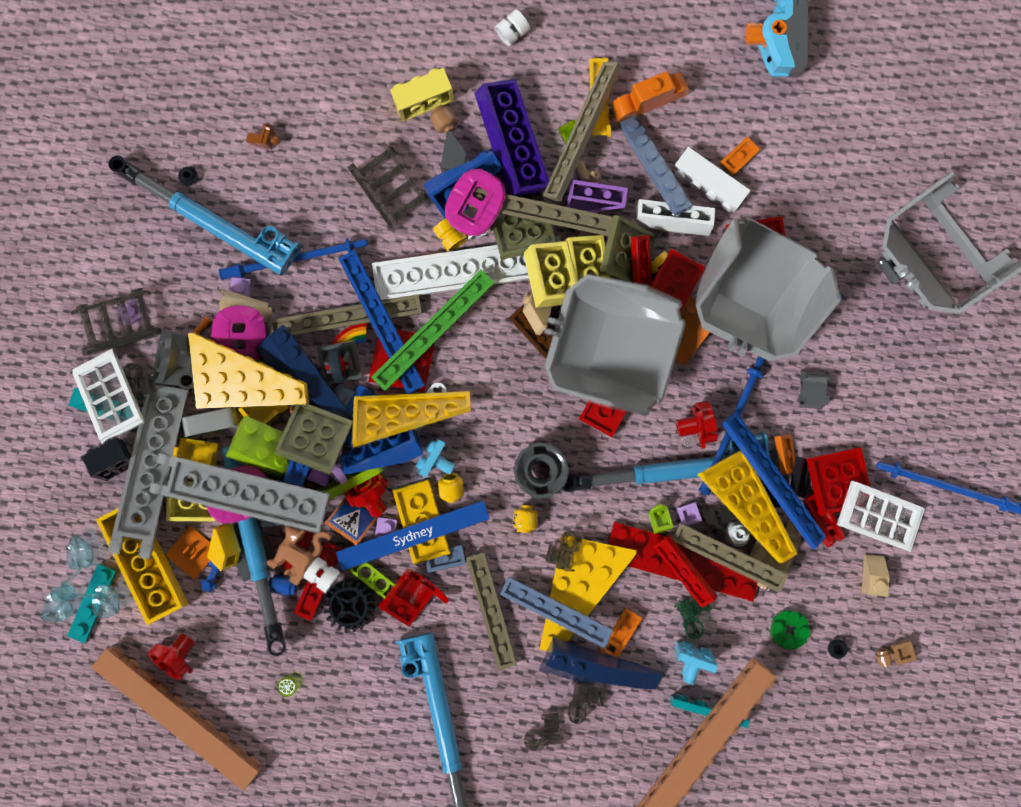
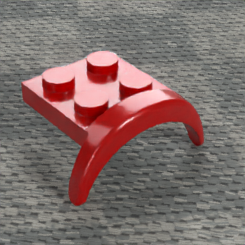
(410, 597)

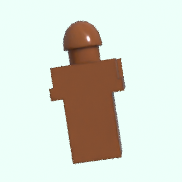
(266, 139)

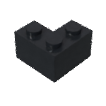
(106, 460)

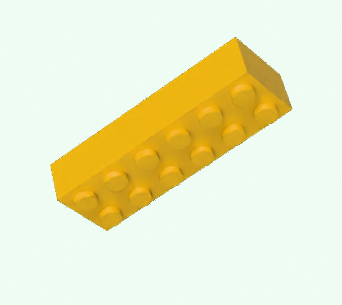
(150, 579)

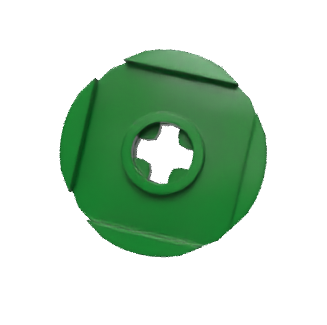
(778, 628)

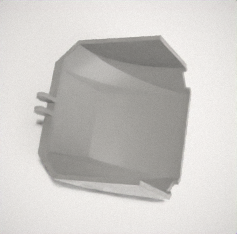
(764, 292)
(615, 343)

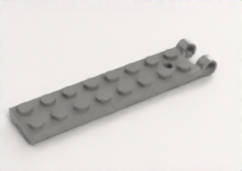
(157, 435)
(243, 493)

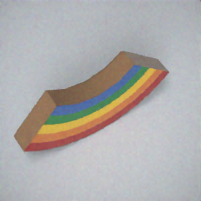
(354, 332)

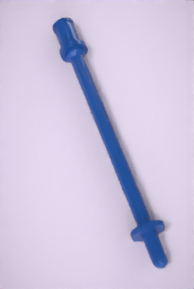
(240, 270)
(754, 374)
(1004, 503)

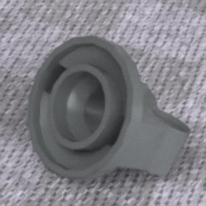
(173, 359)
(557, 470)

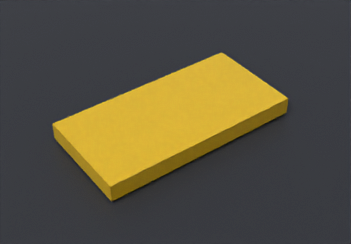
(415, 505)

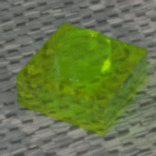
(565, 130)

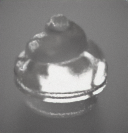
(688, 442)

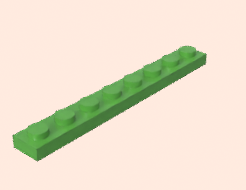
(432, 330)

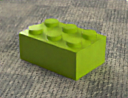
(256, 445)

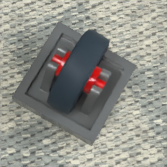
(340, 362)

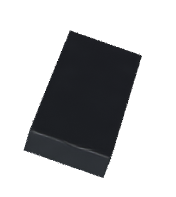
(800, 477)

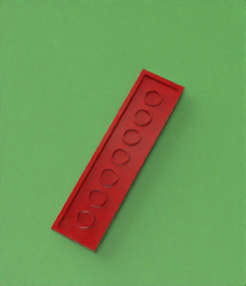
(648, 559)

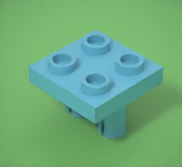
(433, 458)
(694, 660)

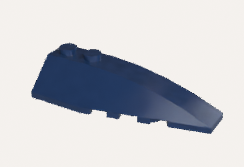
(287, 356)
(595, 667)

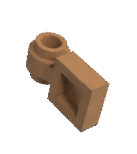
(901, 653)

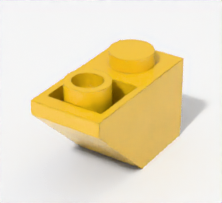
(224, 547)

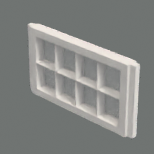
(107, 396)
(880, 516)

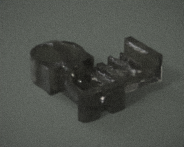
(139, 385)
(715, 517)
(564, 555)
(584, 695)
(549, 736)

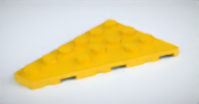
(237, 380)
(595, 572)

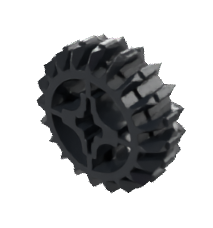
(355, 611)

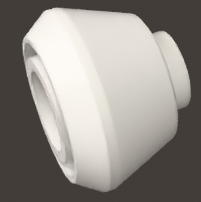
(735, 539)

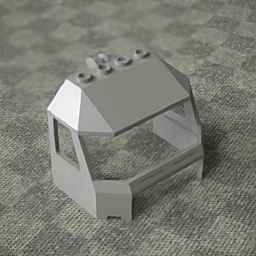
(918, 273)

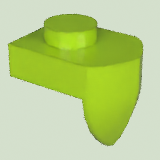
(660, 518)

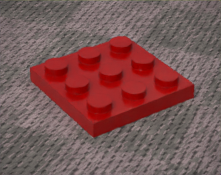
(422, 364)
(832, 477)

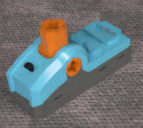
(782, 38)

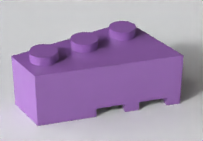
(596, 197)

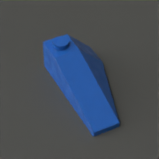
(442, 184)
(383, 452)

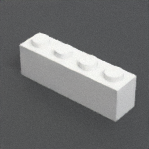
(711, 180)
(658, 216)

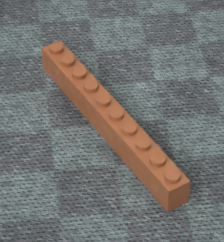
(177, 717)
(710, 736)

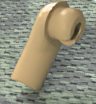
(586, 175)

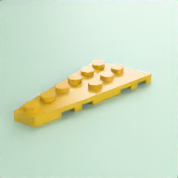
(392, 414)
(744, 495)

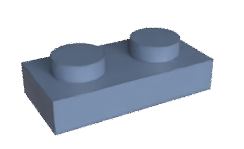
(451, 560)

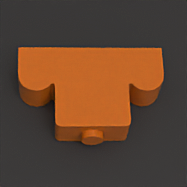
(650, 95)

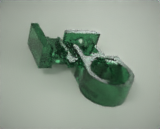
(688, 612)

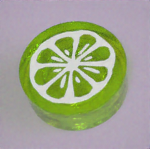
(287, 686)

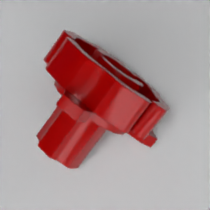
(701, 423)
(369, 495)
(173, 657)

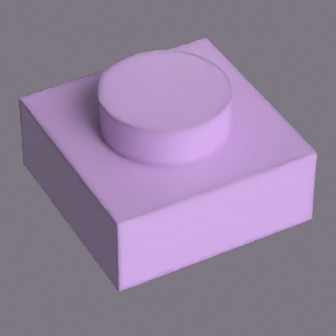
(241, 286)
(133, 312)
(338, 474)
(689, 513)
(385, 526)

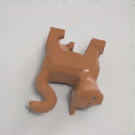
(297, 555)

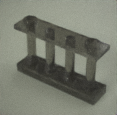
(381, 203)
(130, 335)

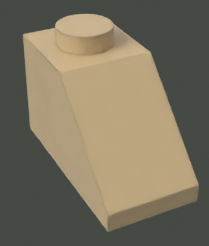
(536, 316)
(875, 576)

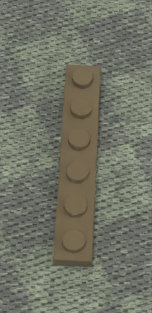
(730, 557)
(491, 611)

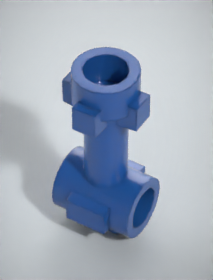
(209, 585)

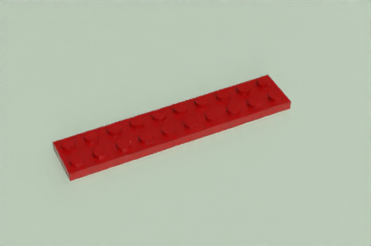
(676, 279)

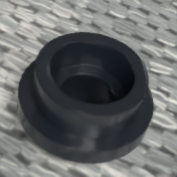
(188, 181)
(843, 648)

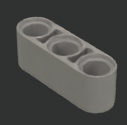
(210, 422)

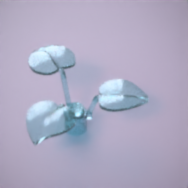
(56, 604)

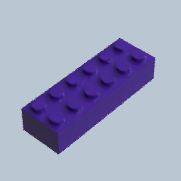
(512, 138)

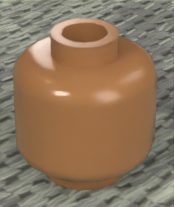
(443, 119)

